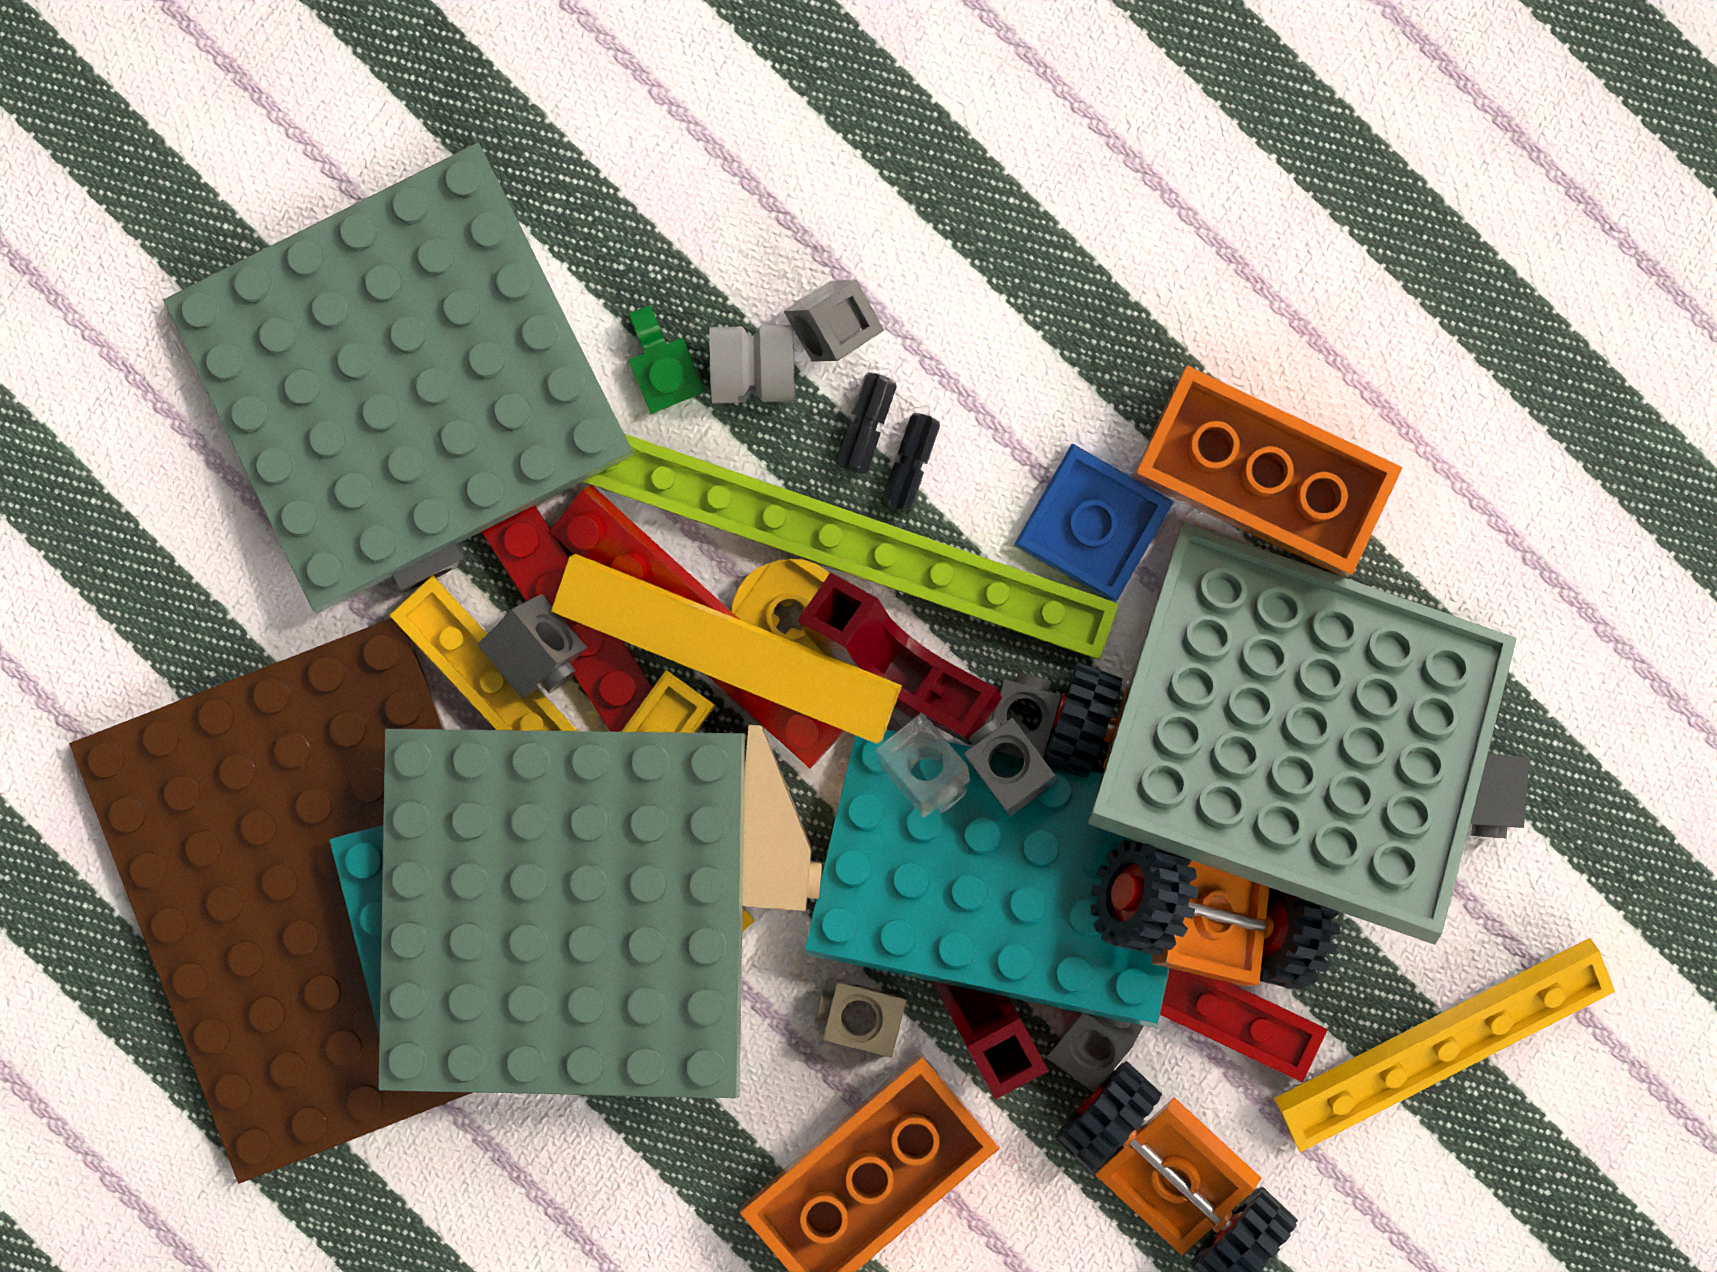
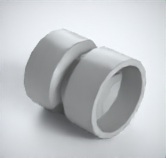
(752, 364)

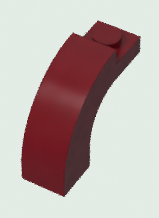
(860, 632)
(993, 1037)

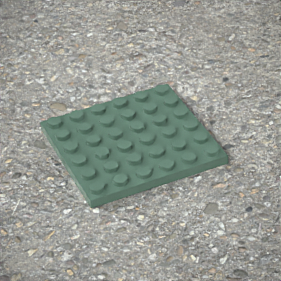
(397, 378)
(1305, 733)
(562, 912)

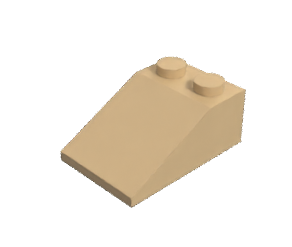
(776, 846)

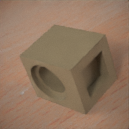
(884, 1032)

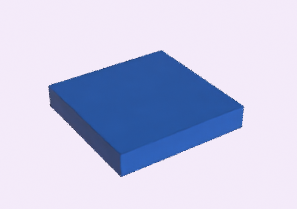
(1093, 523)

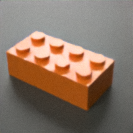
(1267, 472)
(871, 1174)

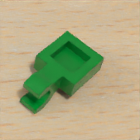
(664, 370)

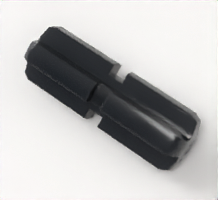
(870, 409)
(914, 452)

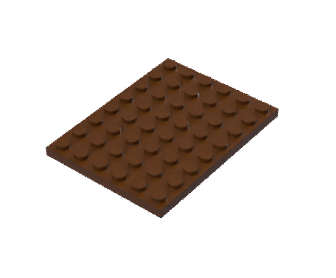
(232, 875)

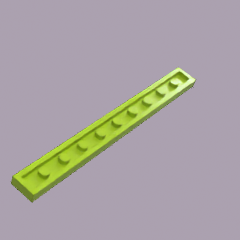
(861, 547)

